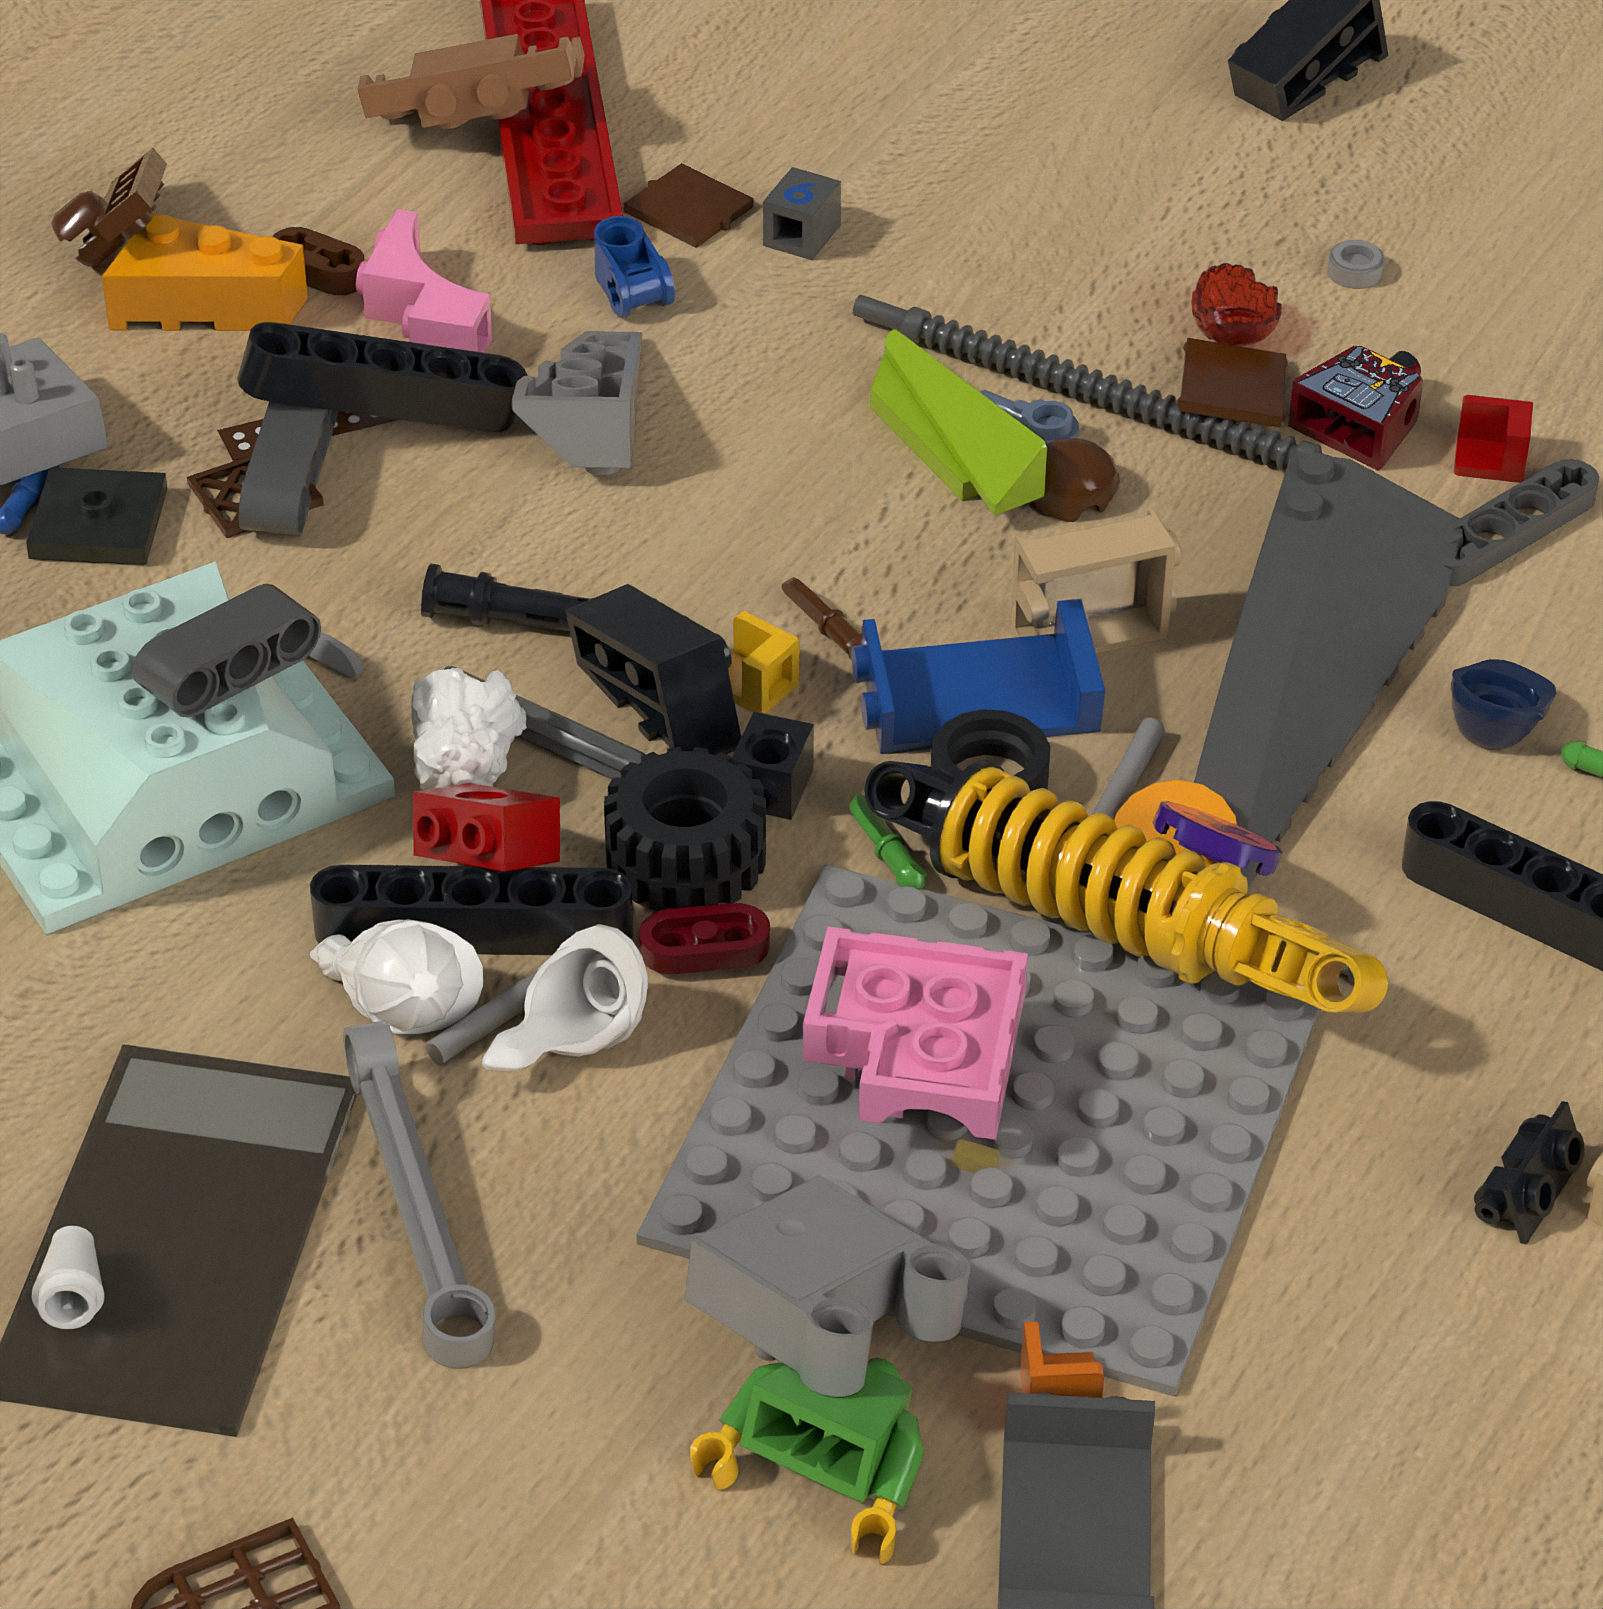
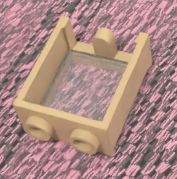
(1116, 570)

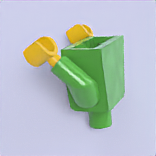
(847, 1443)

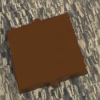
(688, 205)

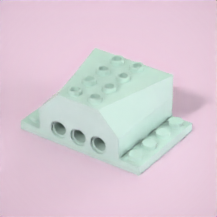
(125, 795)

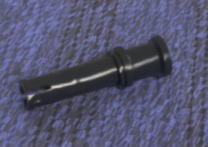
(486, 599)

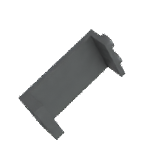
(1076, 1503)

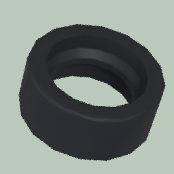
(993, 735)

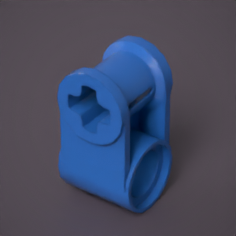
(630, 266)

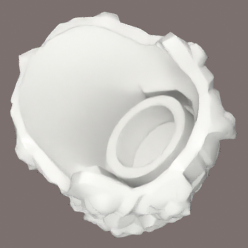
(463, 728)

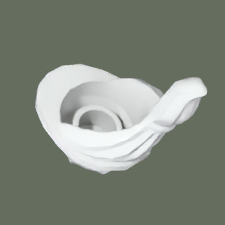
(405, 974)
(577, 1001)

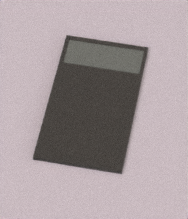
(198, 1216)

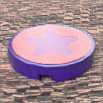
(1216, 837)

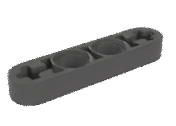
(1521, 529)

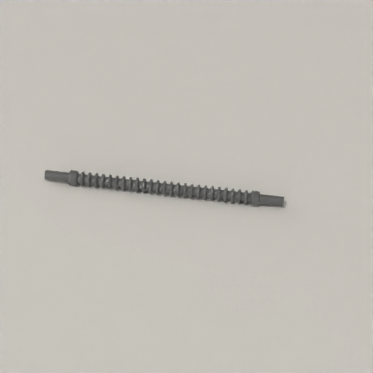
(919, 326)

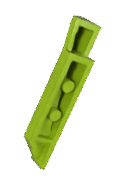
(957, 429)

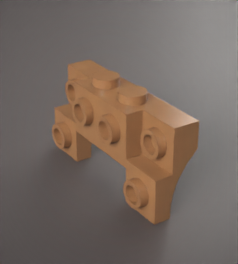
(471, 81)

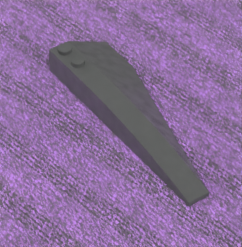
(1325, 621)

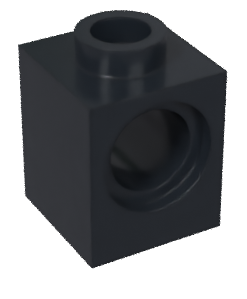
(780, 757)

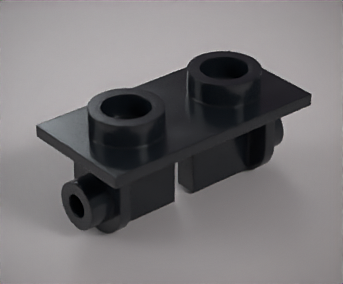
(1533, 1172)

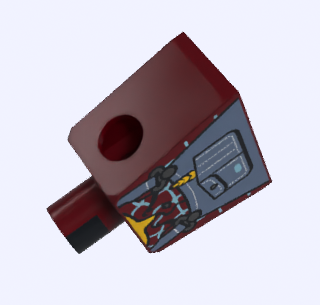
(1359, 403)

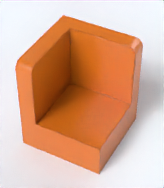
(1057, 1373)

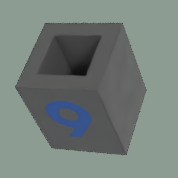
(802, 213)

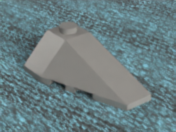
(586, 400)

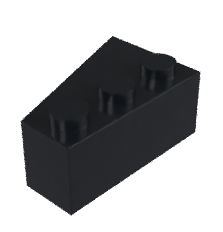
(1305, 50)
(660, 666)

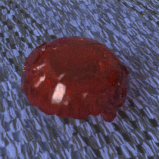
(1234, 306)

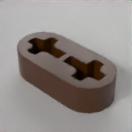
(328, 261)

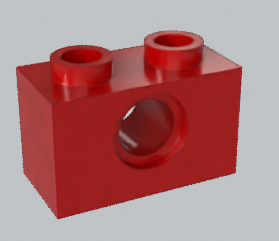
(486, 827)

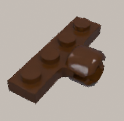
(115, 216)

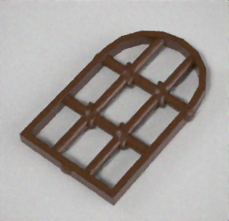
(244, 1574)

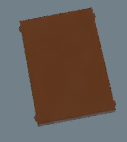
(1233, 382)

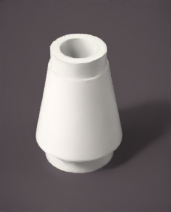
(69, 1281)

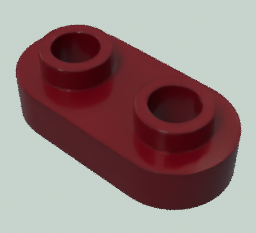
(704, 938)

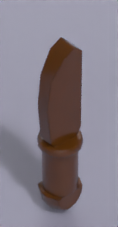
(830, 622)

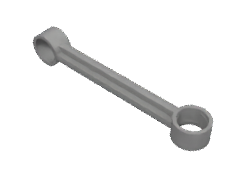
(376, 1075)

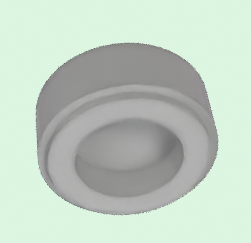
(1356, 264)

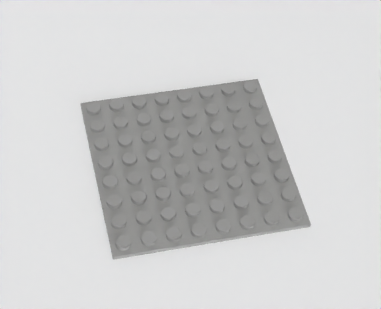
(1118, 1136)

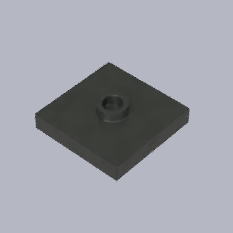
(97, 516)

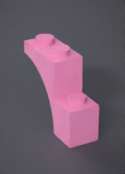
(407, 292)

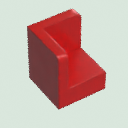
(1493, 438)

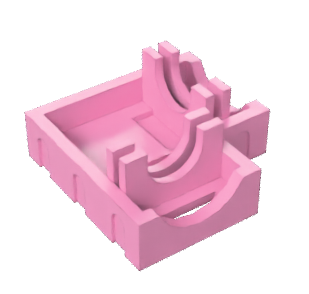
(921, 1022)

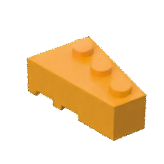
(203, 274)

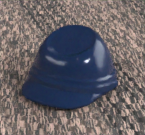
(1499, 702)

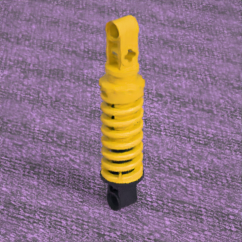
(1118, 884)

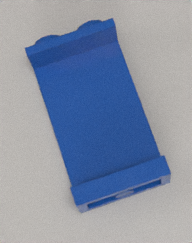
(1039, 677)

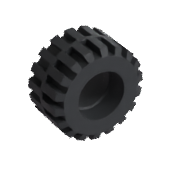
(686, 828)

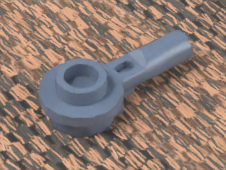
(1045, 418)

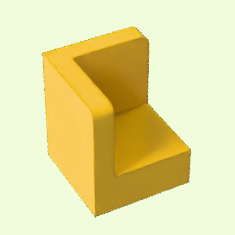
(762, 663)

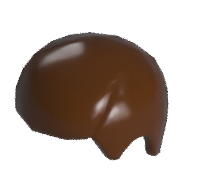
(1077, 478)

